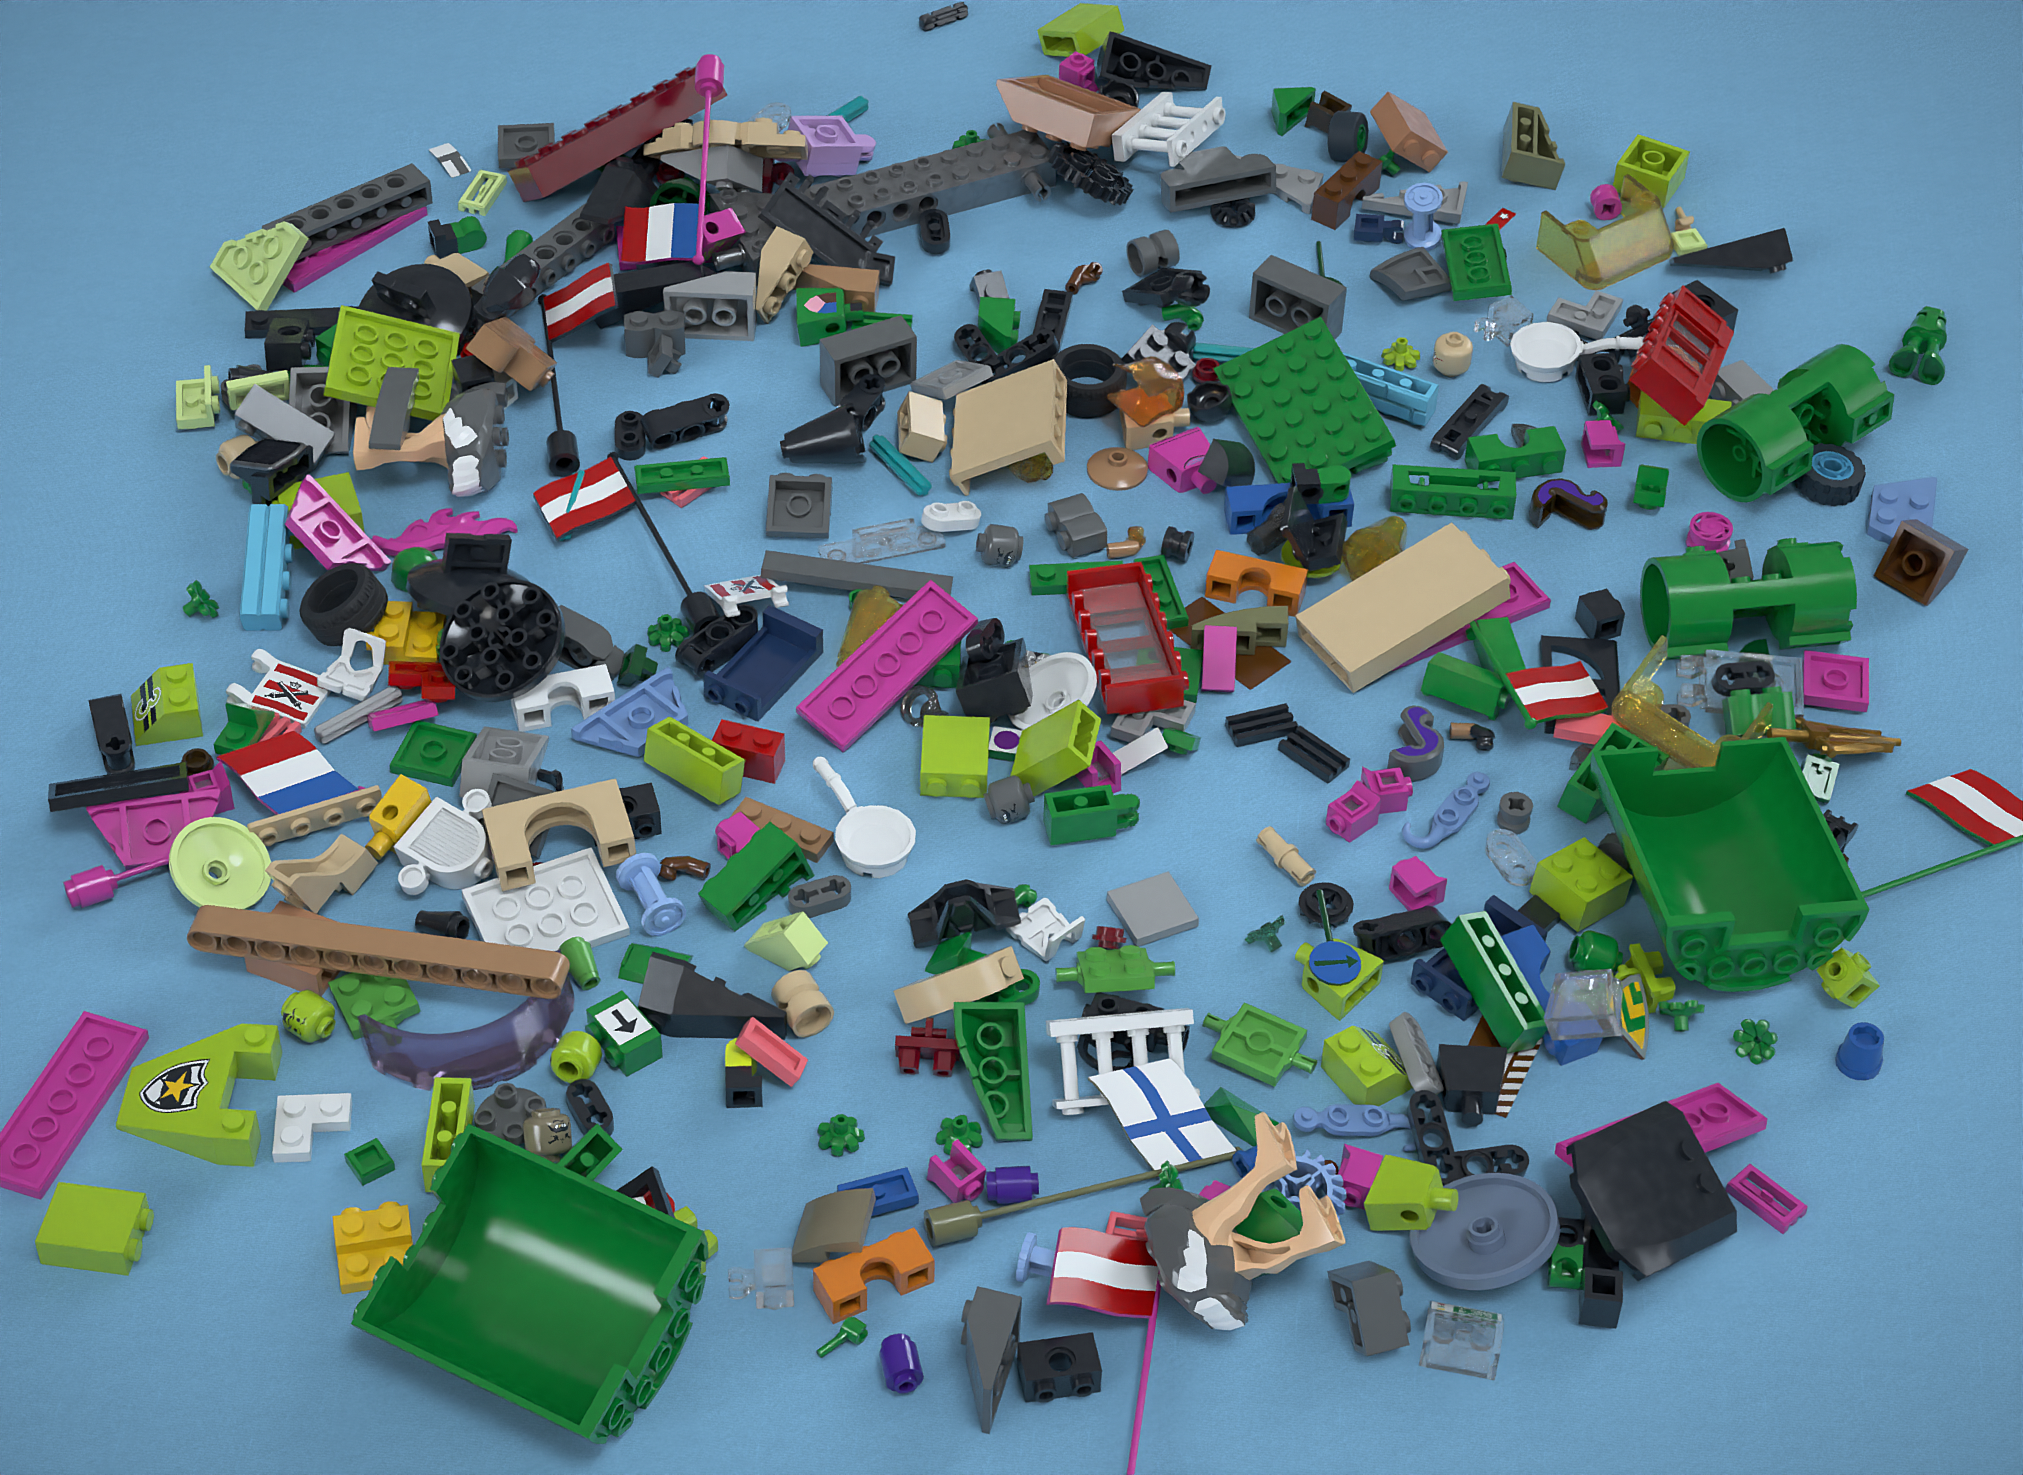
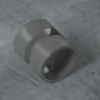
(1153, 252)

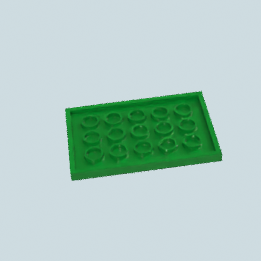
(1304, 403)

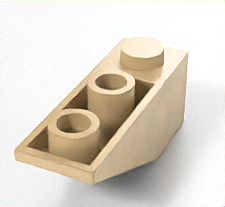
(780, 265)

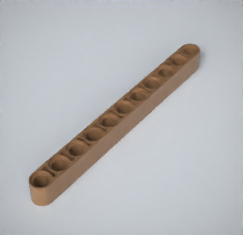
(379, 951)

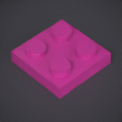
(1835, 681)

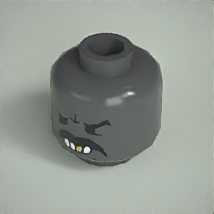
(1000, 545)
(1009, 799)

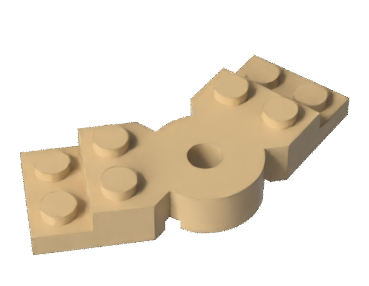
(756, 137)

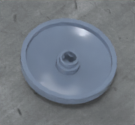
(1494, 1236)

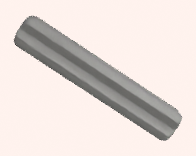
(357, 714)

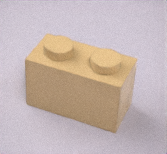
(921, 427)

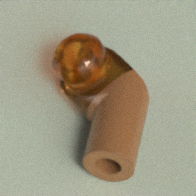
(1128, 547)

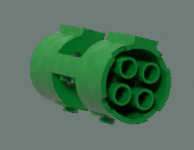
(1772, 436)
(1801, 593)

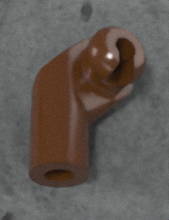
(1083, 275)
(685, 864)

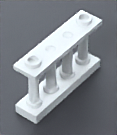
(1161, 114)
(1102, 1030)

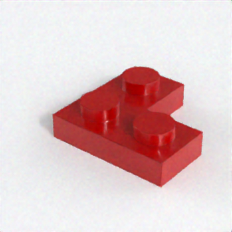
(428, 675)

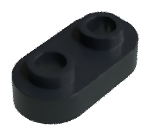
(934, 231)
(629, 436)

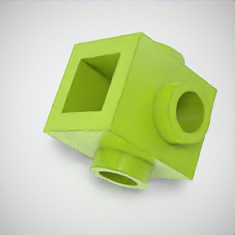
(1847, 977)

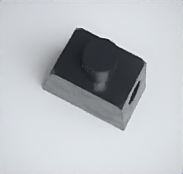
(1471, 1079)

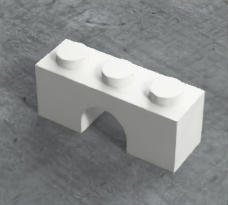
(583, 688)

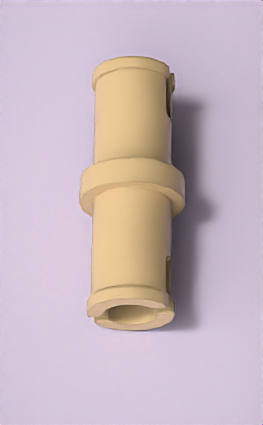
(1286, 856)

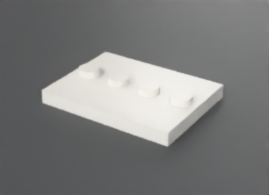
(564, 903)

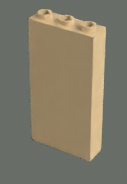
(1403, 606)

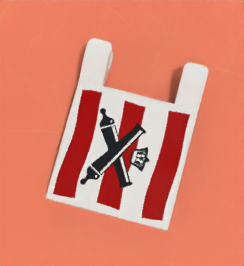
(746, 589)
(283, 689)

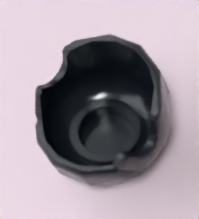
(1120, 91)
(1210, 401)

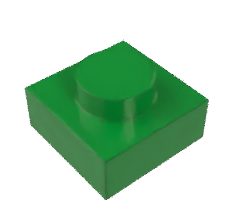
(1180, 741)

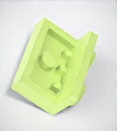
(196, 401)

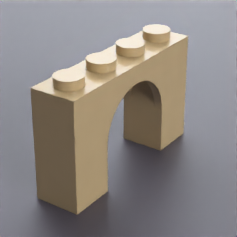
(591, 807)

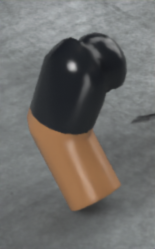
(1473, 732)

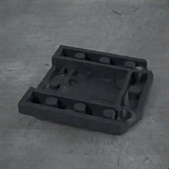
(1650, 1190)

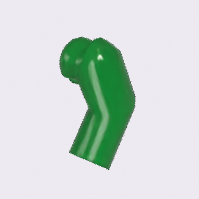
(1188, 314)

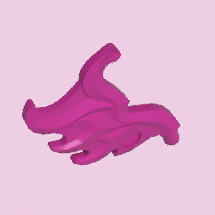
(433, 533)

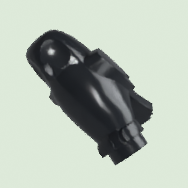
(506, 290)

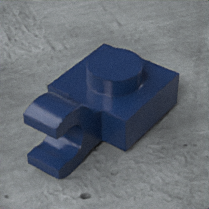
(1374, 228)

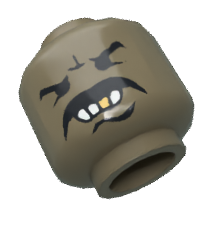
(547, 1133)

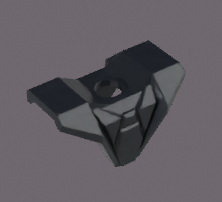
(962, 908)

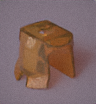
(1150, 398)

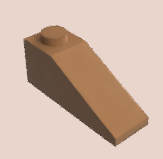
(857, 283)

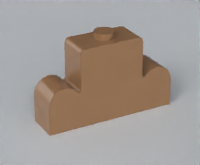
(512, 350)

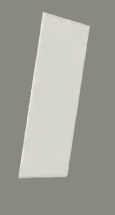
(1140, 750)

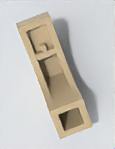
(961, 984)

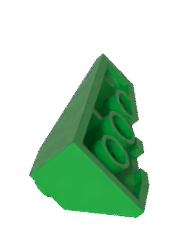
(996, 1057)

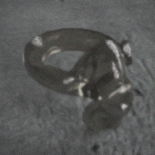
(930, 707)

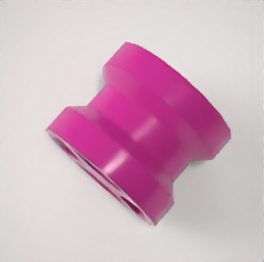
(1606, 202)

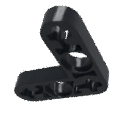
(997, 362)
(1456, 1162)

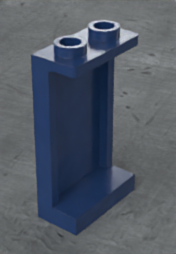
(766, 665)
(1441, 979)

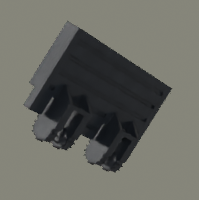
(820, 226)
(118, 787)

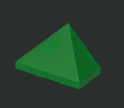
(1234, 1115)

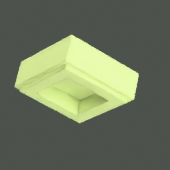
(1688, 241)

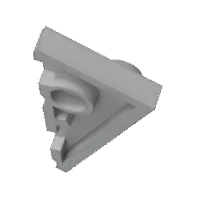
(1297, 185)
(1450, 209)

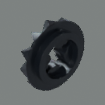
(1226, 216)
(1339, 897)

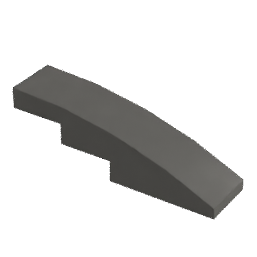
(393, 408)

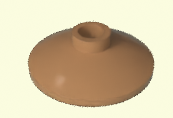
(1117, 468)

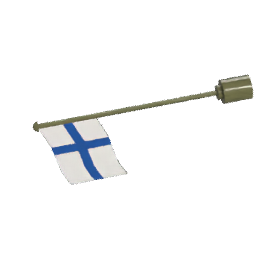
(1160, 1120)

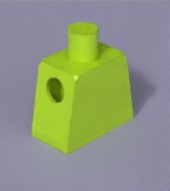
(1343, 998)
(1407, 1195)

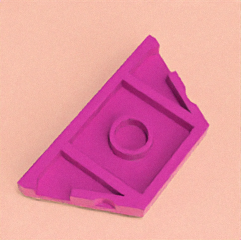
(329, 530)
(147, 827)

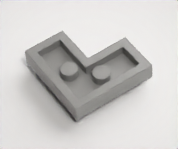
(1589, 320)
(1134, 725)

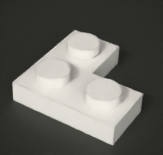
(301, 1116)

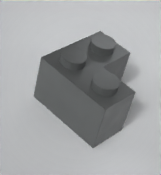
(1373, 1306)

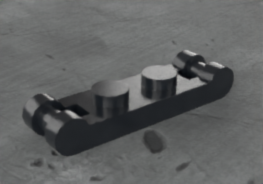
(1469, 420)

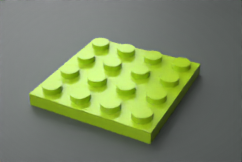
(372, 342)

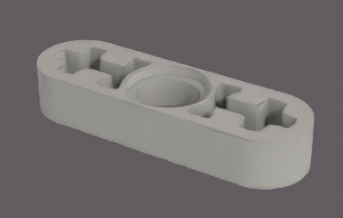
(1415, 1054)

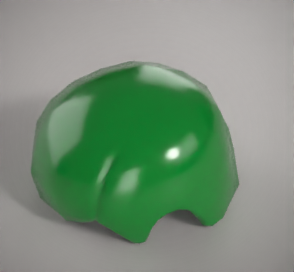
(406, 561)

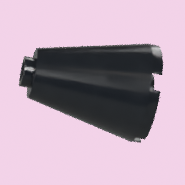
(826, 439)

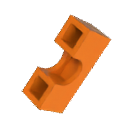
(1236, 573)
(898, 1259)

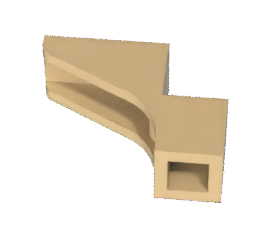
(312, 881)

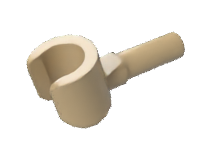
(1683, 222)

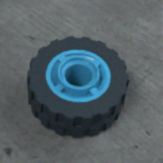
(1834, 476)

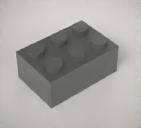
(1292, 296)
(877, 349)

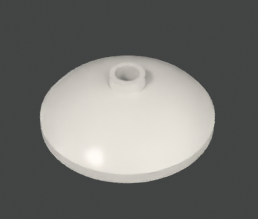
(1055, 684)

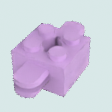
(831, 146)

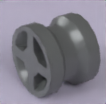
(1514, 812)

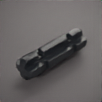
(943, 16)

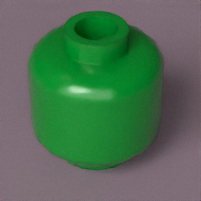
(1594, 952)

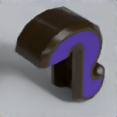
(1568, 501)

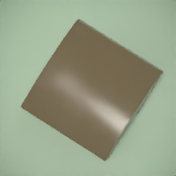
(833, 1225)

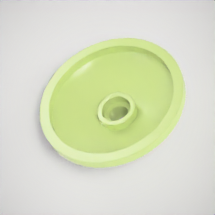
(227, 851)

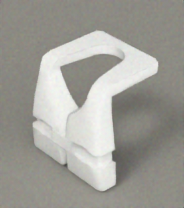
(341, 675)
(1045, 922)

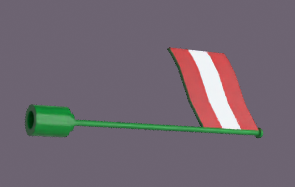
(1548, 691)
(1974, 806)

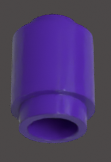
(1011, 1184)
(900, 1363)

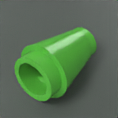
(582, 962)

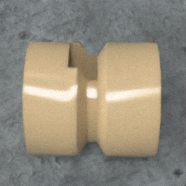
(805, 1005)

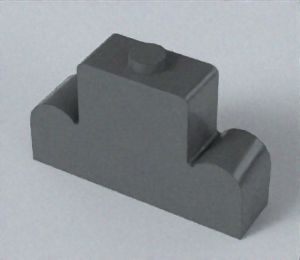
(1215, 178)

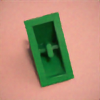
(1290, 107)

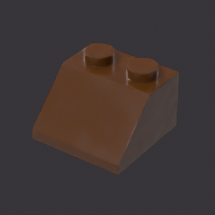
(1920, 561)

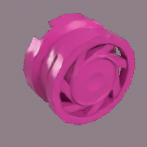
(1710, 532)

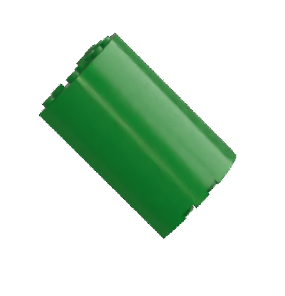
(1732, 862)
(541, 1288)

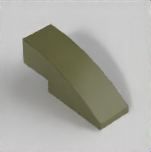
(1254, 628)

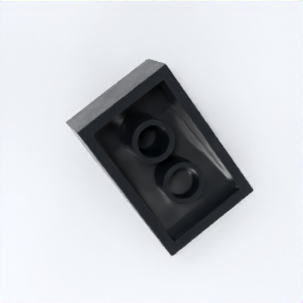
(996, 684)

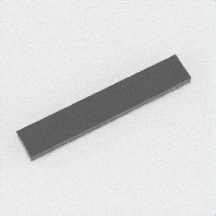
(847, 574)

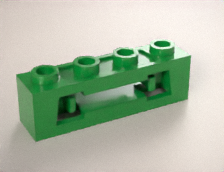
(1452, 492)

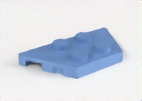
(1900, 502)
(625, 720)

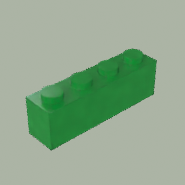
(1495, 981)

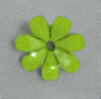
(1401, 354)

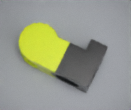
(741, 1086)

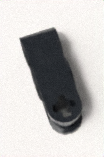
(685, 421)
(718, 641)
(112, 733)
(1383, 938)

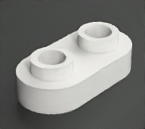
(951, 516)

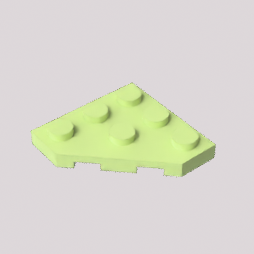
(259, 262)

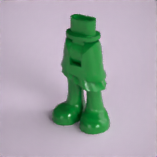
(1925, 336)

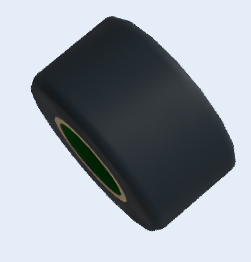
(1347, 135)

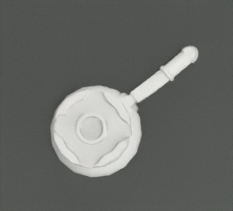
(1551, 349)
(868, 836)

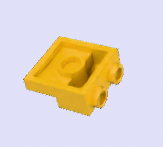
(408, 633)
(367, 1241)

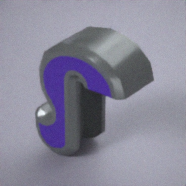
(1423, 744)

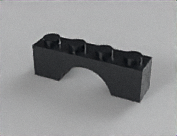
(1600, 1283)

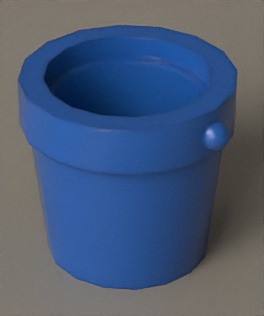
(1861, 1052)

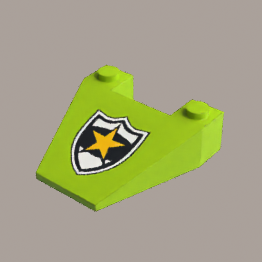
(187, 1094)

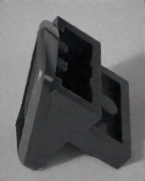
(273, 467)

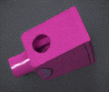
(1179, 459)

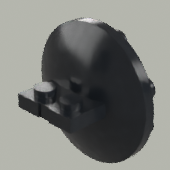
(423, 296)
(466, 566)
(507, 645)

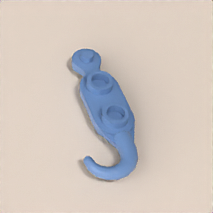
(1452, 812)
(1352, 1121)

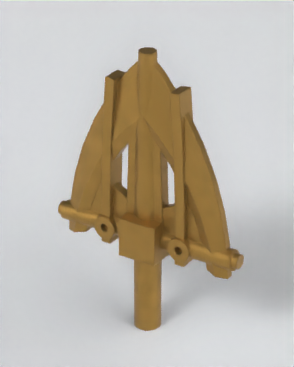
(1836, 739)

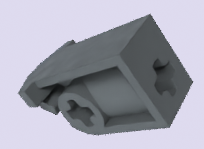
(1737, 560)
(588, 644)

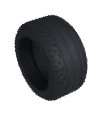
(1091, 362)
(343, 600)

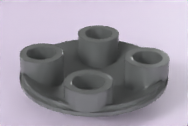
(506, 1111)

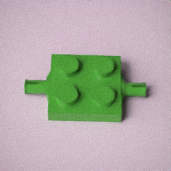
(1115, 970)
(378, 997)
(1259, 1044)

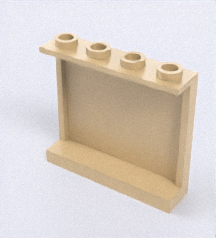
(1009, 422)

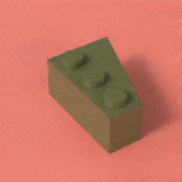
(1528, 150)

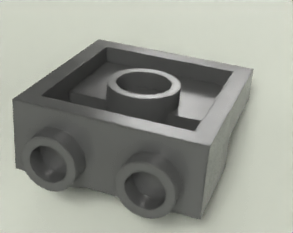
(799, 506)

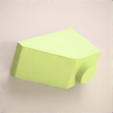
(788, 942)

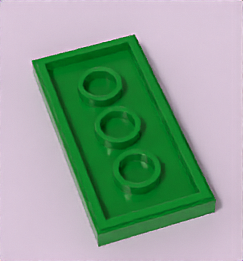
(1476, 262)

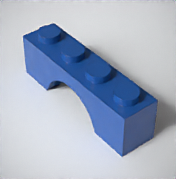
(1252, 504)
(1531, 957)

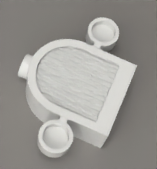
(446, 846)

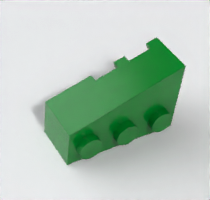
(1580, 794)
(755, 876)

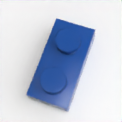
(891, 1189)

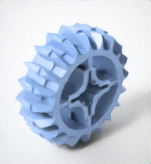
(1317, 1176)

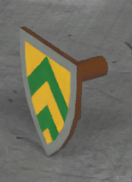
(1635, 1015)

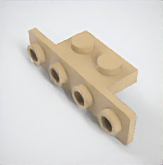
(316, 816)

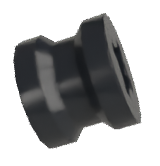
(1177, 543)

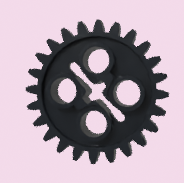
(1103, 183)

